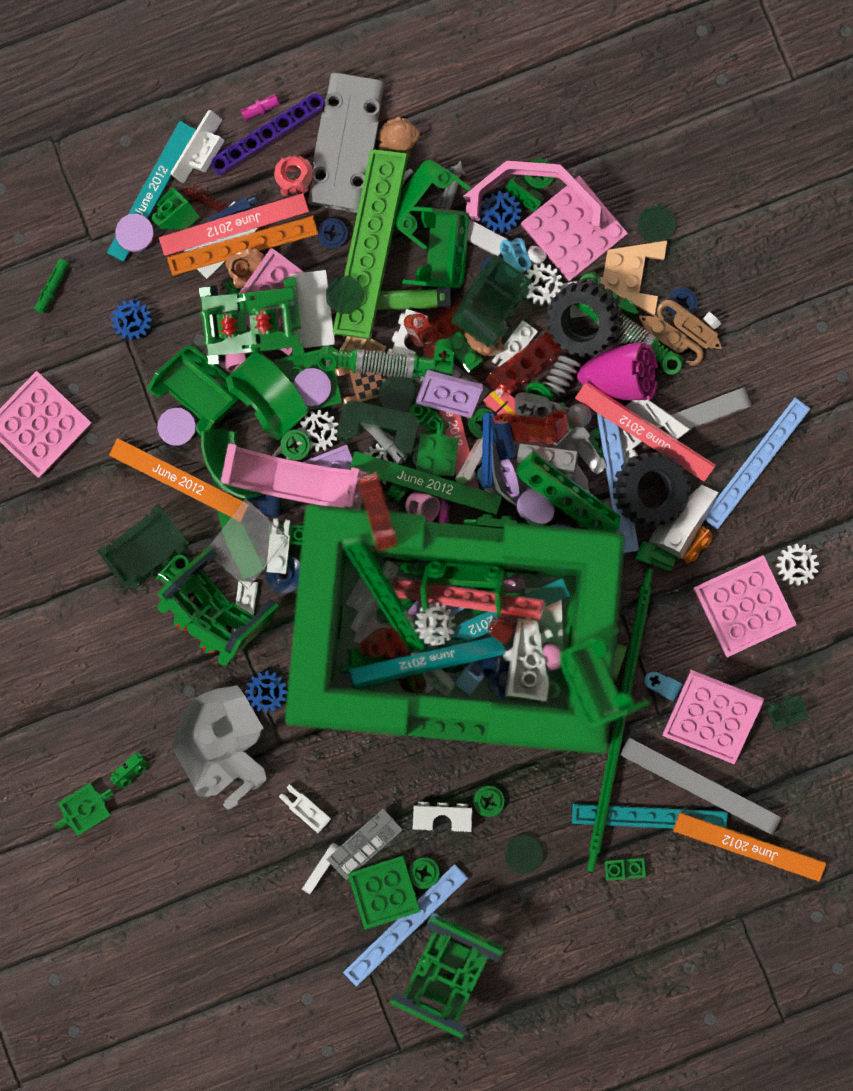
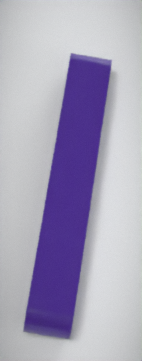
(272, 126)

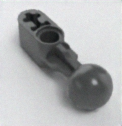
(578, 414)

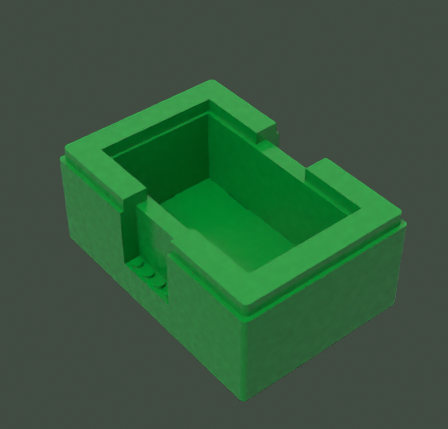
(322, 633)

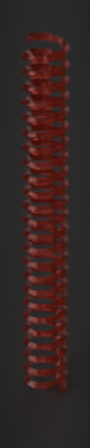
(208, 202)

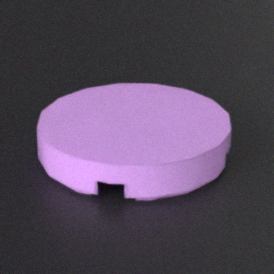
(134, 232)
(313, 386)
(176, 426)
(509, 478)
(535, 508)

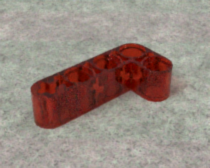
(430, 329)
(536, 429)
(377, 511)
(502, 627)
(393, 642)

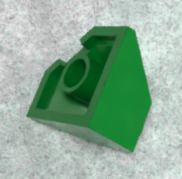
(174, 211)

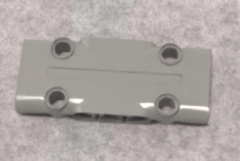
(345, 141)

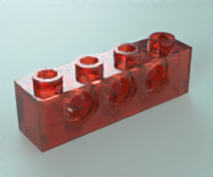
(543, 345)

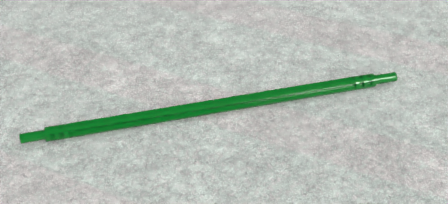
(619, 724)

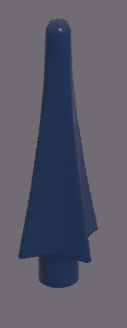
(240, 206)

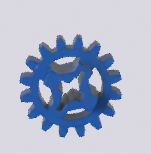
(508, 212)
(129, 327)
(273, 685)

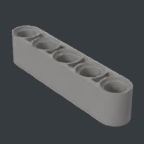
(713, 409)

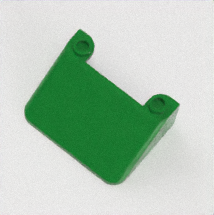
(196, 386)

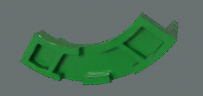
(269, 392)
(214, 450)

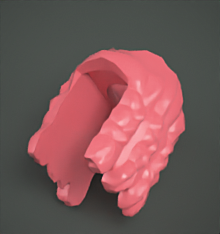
(293, 164)

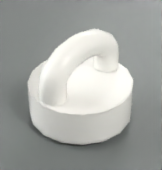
(536, 255)

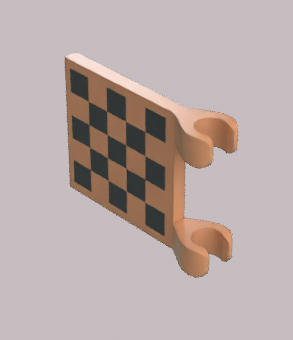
(364, 385)

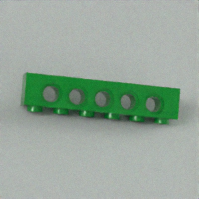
(567, 494)

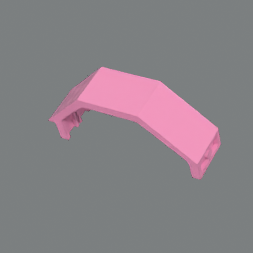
(533, 169)
(292, 479)

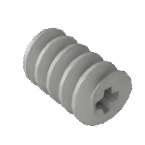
(560, 375)

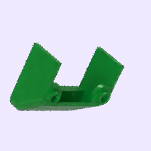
(428, 173)
(446, 248)
(465, 575)
(592, 682)

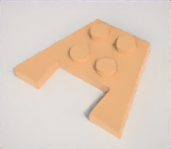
(625, 269)

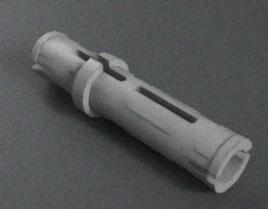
(387, 444)

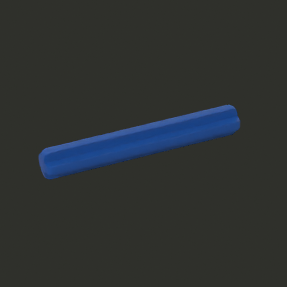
(488, 439)

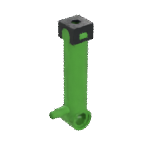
(415, 299)

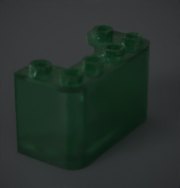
(491, 301)
(391, 421)
(144, 548)

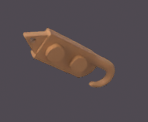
(691, 325)
(671, 337)

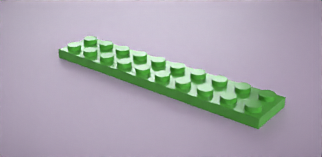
(372, 238)

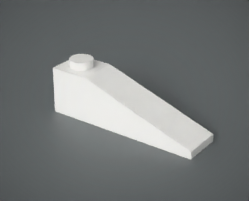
(680, 533)
(527, 670)

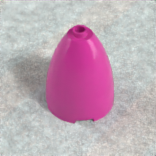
(623, 372)

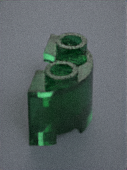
(786, 712)

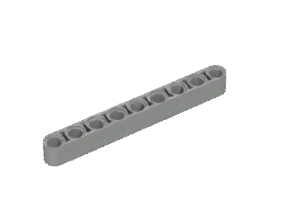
(700, 786)

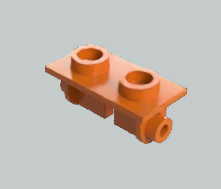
(701, 540)

